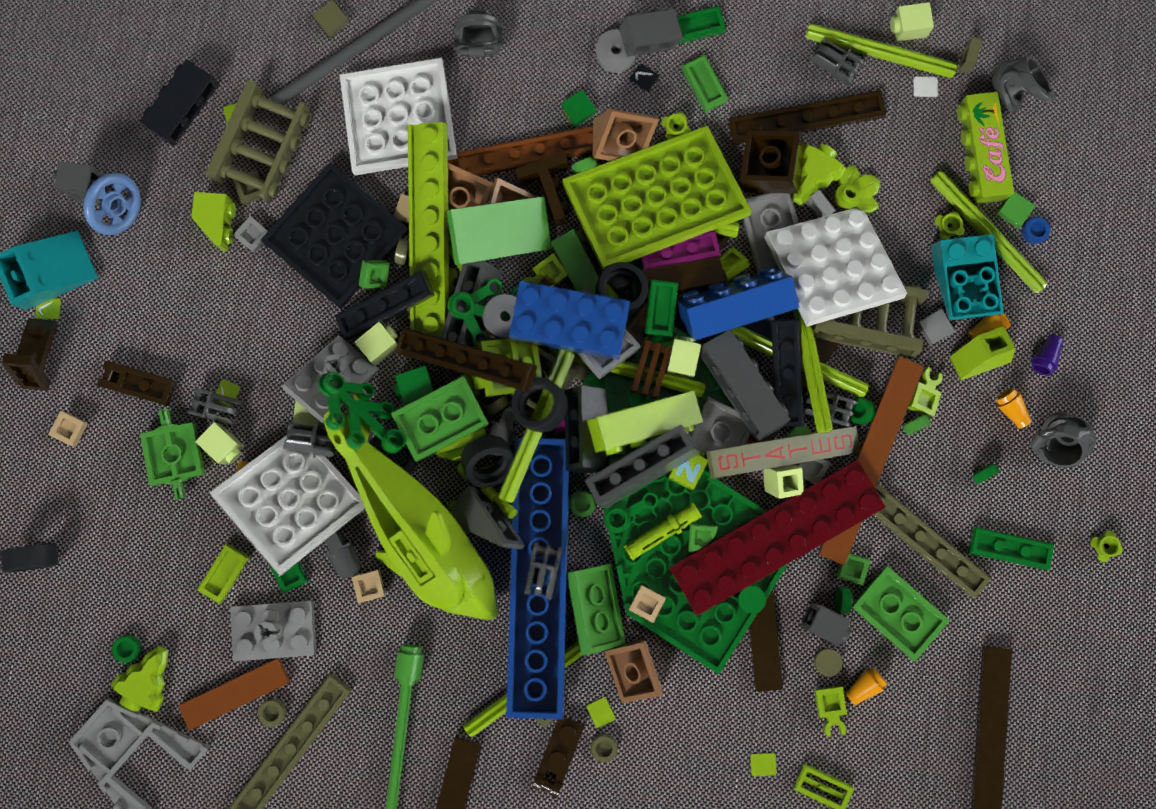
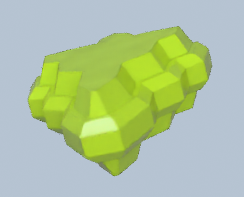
(817, 171)
(143, 682)

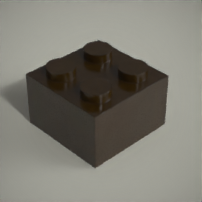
(772, 161)

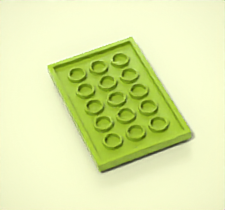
(656, 197)

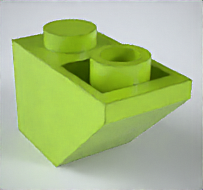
(213, 215)
(983, 353)

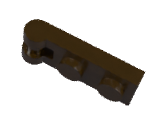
(137, 383)
(558, 755)

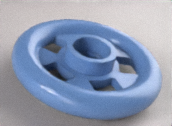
(118, 206)

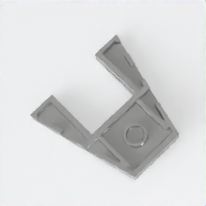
(113, 737)

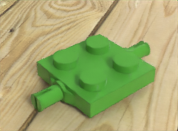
(172, 454)

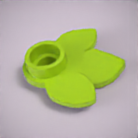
(859, 188)

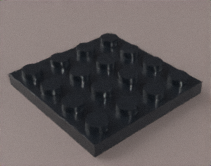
(332, 232)

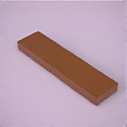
(234, 694)

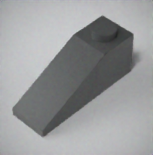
(484, 518)

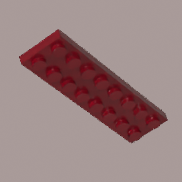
(777, 537)

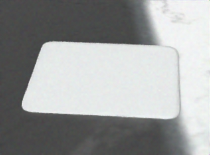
(925, 86)

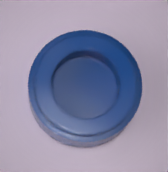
(1035, 230)

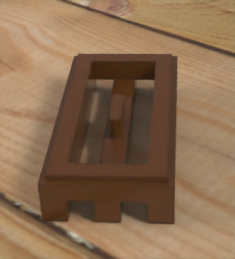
(657, 348)

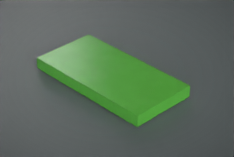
(498, 230)

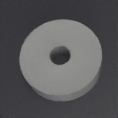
(609, 61)
(492, 312)

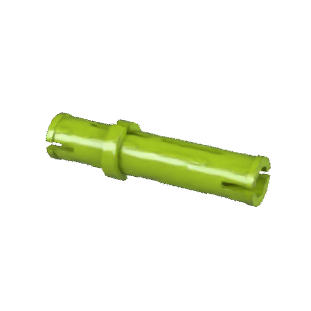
(659, 533)

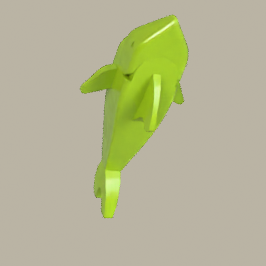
(418, 533)

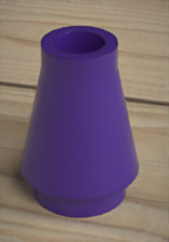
(1048, 356)

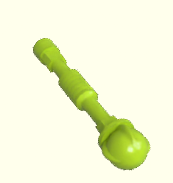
(492, 494)

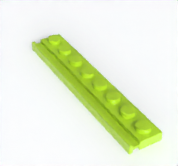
(429, 221)

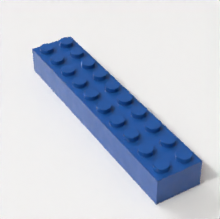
(536, 622)

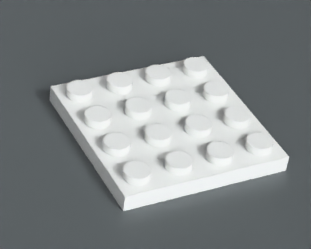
(381, 106)
(835, 265)
(288, 503)

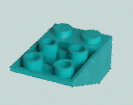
(45, 269)
(968, 276)

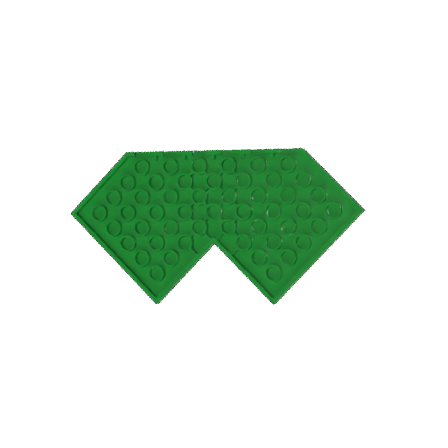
(716, 632)

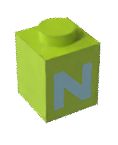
(689, 472)

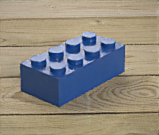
(737, 302)
(569, 320)

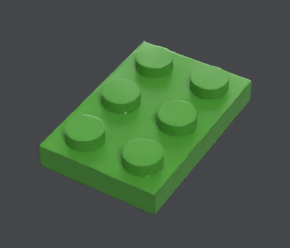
(440, 419)
(596, 609)
(900, 613)

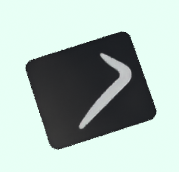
(644, 77)

